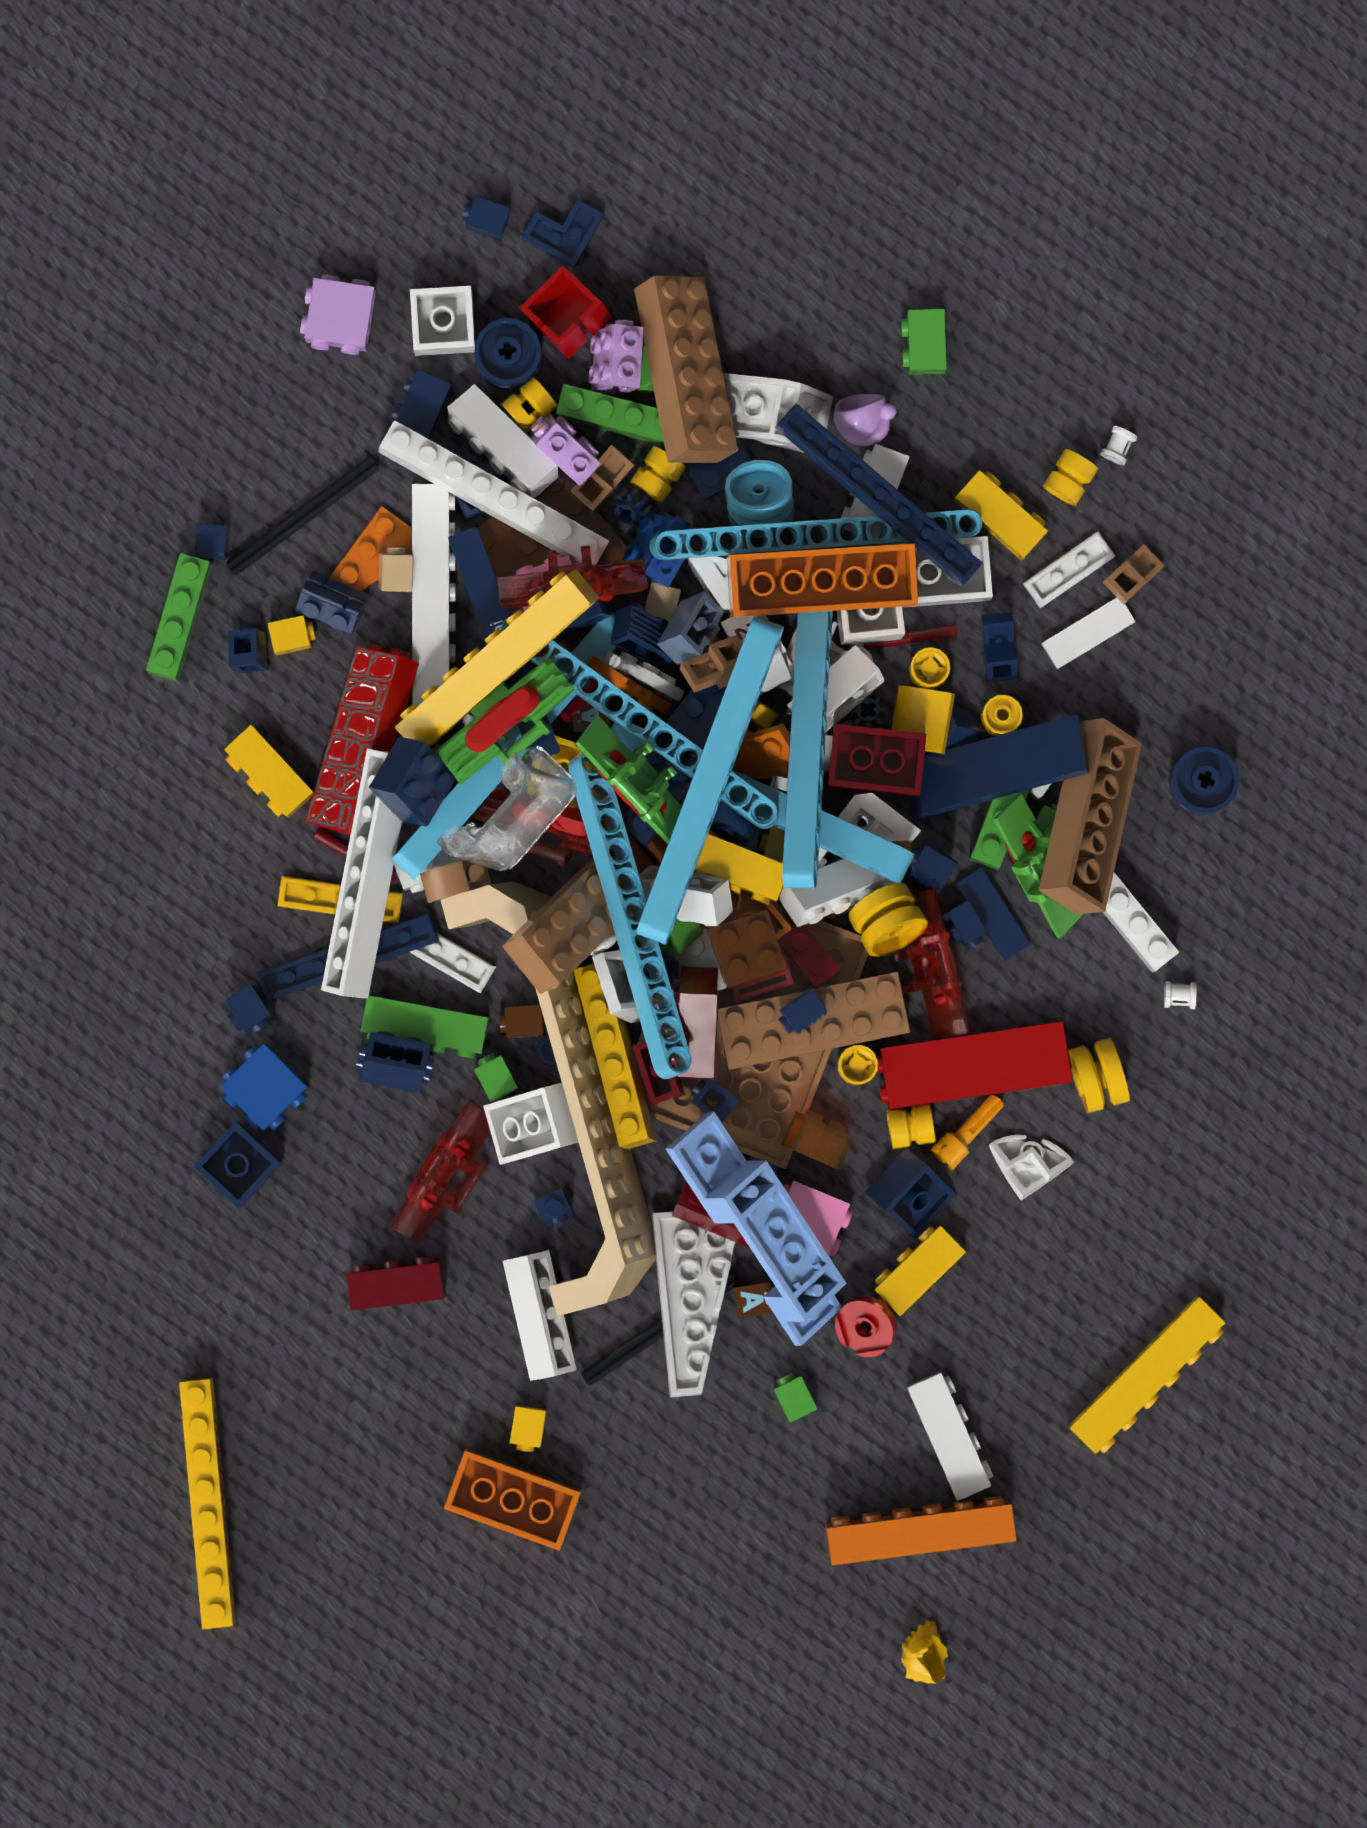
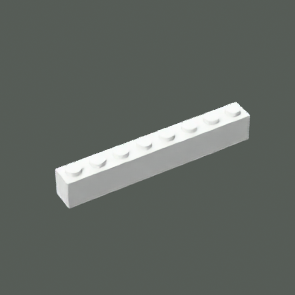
(490, 494)
(431, 586)
(362, 890)

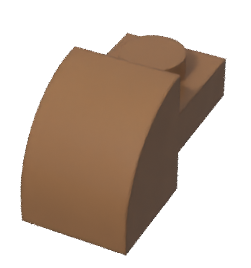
(604, 479)
(1133, 574)
(714, 666)
(453, 880)

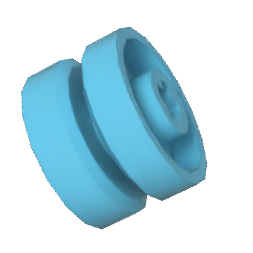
(759, 494)

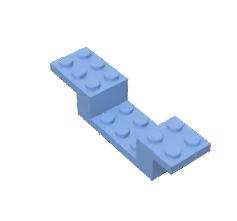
(767, 1220)

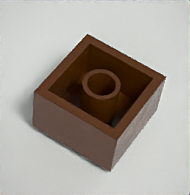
(746, 949)

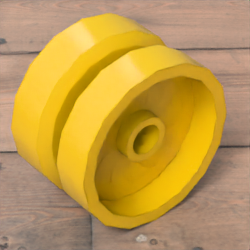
(887, 919)
(1093, 1076)

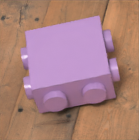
(338, 314)
(616, 358)
(558, 442)

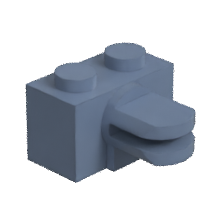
(692, 628)

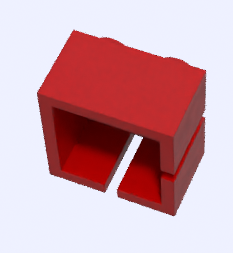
(565, 312)

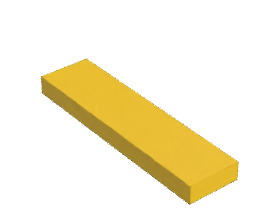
(324, 896)

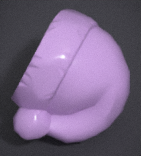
(863, 418)

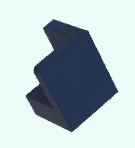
(212, 541)
(963, 728)

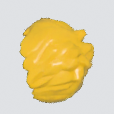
(924, 1654)

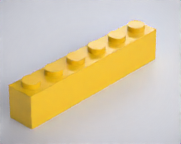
(615, 1063)
(1146, 1375)

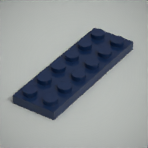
(694, 721)

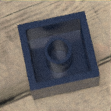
(412, 781)
(238, 1164)

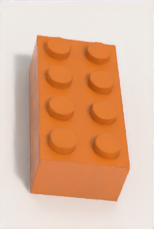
(512, 1499)

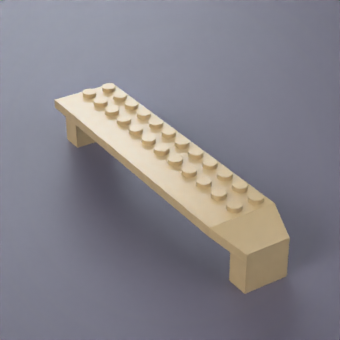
(610, 1168)

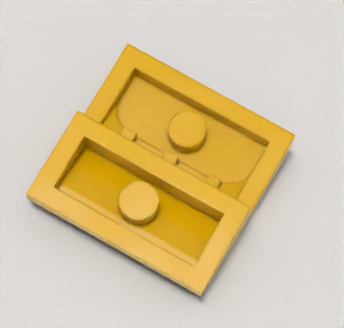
(924, 712)

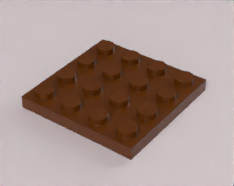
(512, 550)

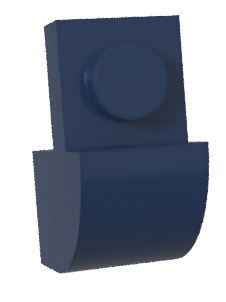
(999, 647)

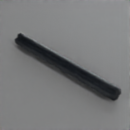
(302, 515)
(633, 1346)

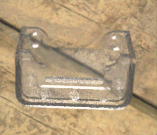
(537, 798)

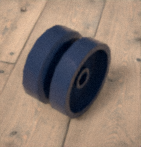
(504, 336)
(1221, 777)

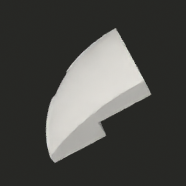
(1018, 1156)

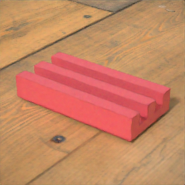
(739, 998)

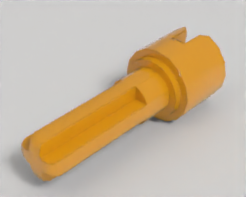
(954, 1146)

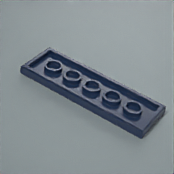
(1001, 766)

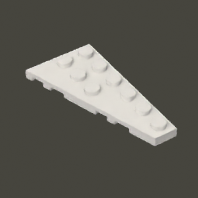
(691, 1289)

